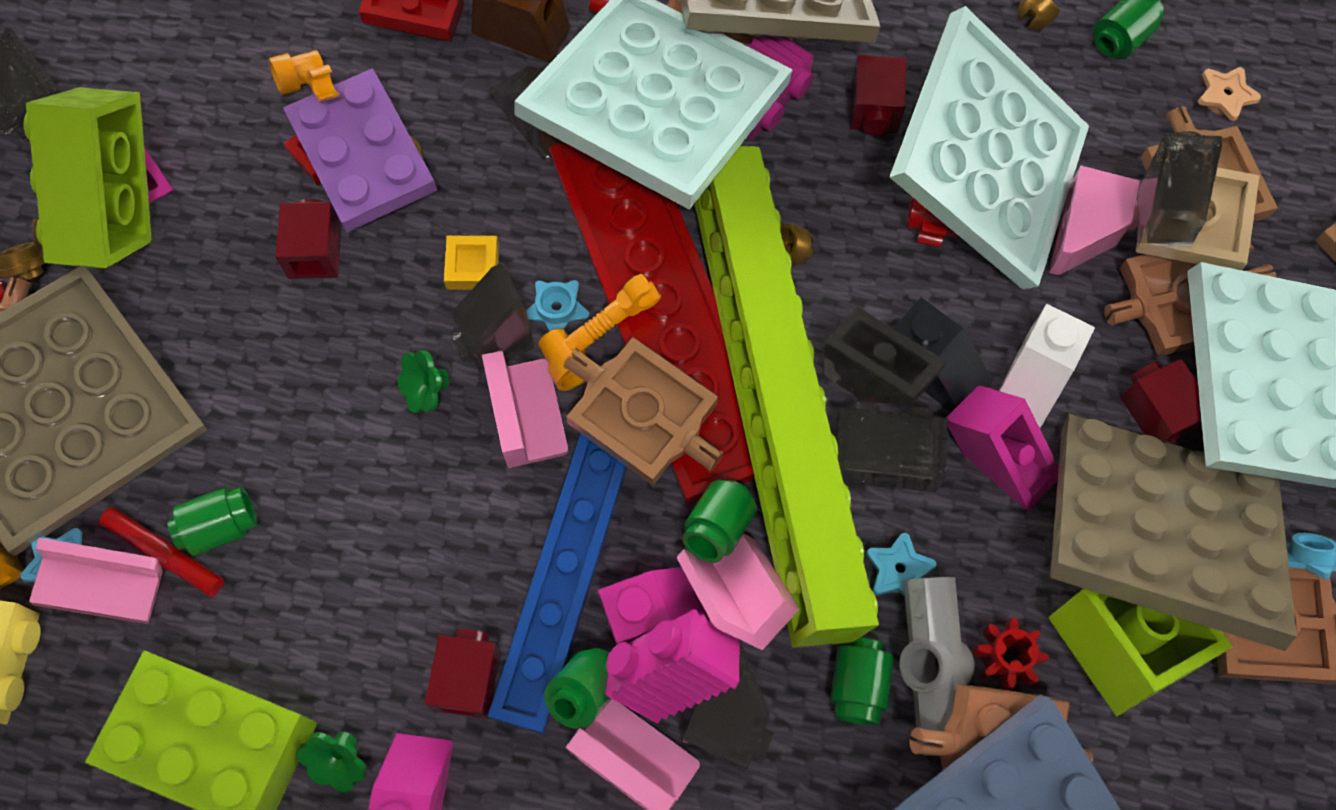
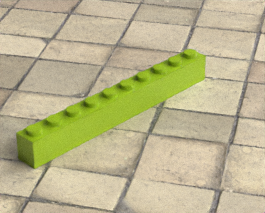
(783, 408)

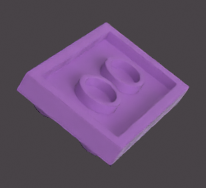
(360, 150)

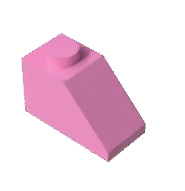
(1094, 217)

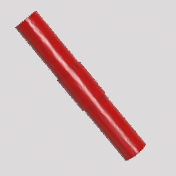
(157, 547)

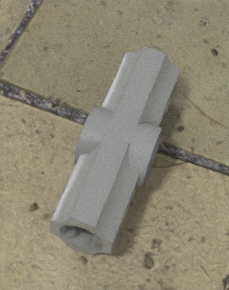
(933, 634)

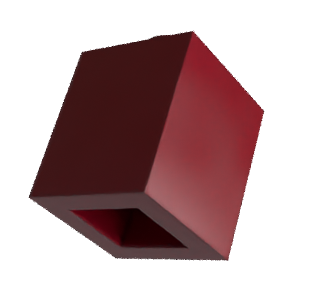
(878, 94)
(308, 239)
(1164, 401)
(463, 674)

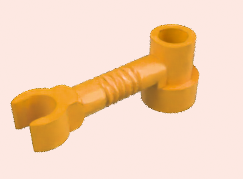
(302, 69)
(557, 345)

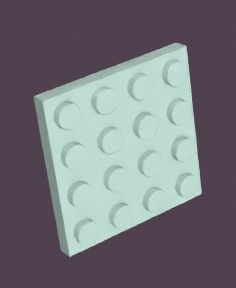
(654, 96)
(991, 150)
(1265, 373)

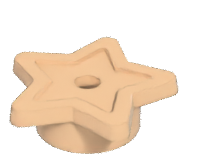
(1226, 104)

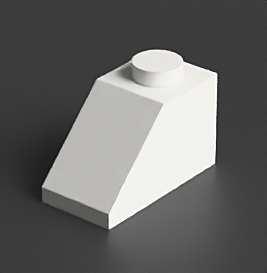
(1047, 360)

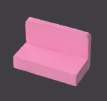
(525, 410)
(96, 581)
(741, 593)
(634, 757)

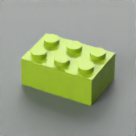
(89, 176)
(199, 739)

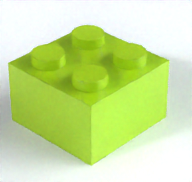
(1132, 648)

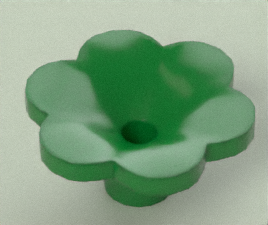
(421, 381)
(332, 760)

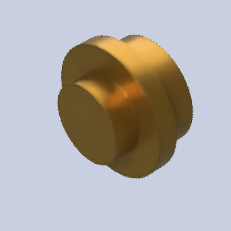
(21, 262)

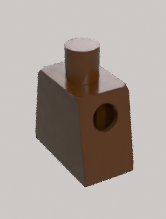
(522, 25)

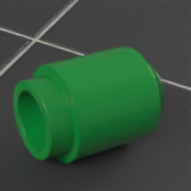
(1127, 27)
(212, 520)
(718, 520)
(861, 682)
(579, 689)

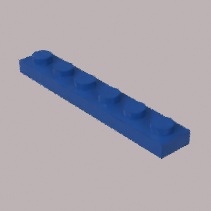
(559, 587)

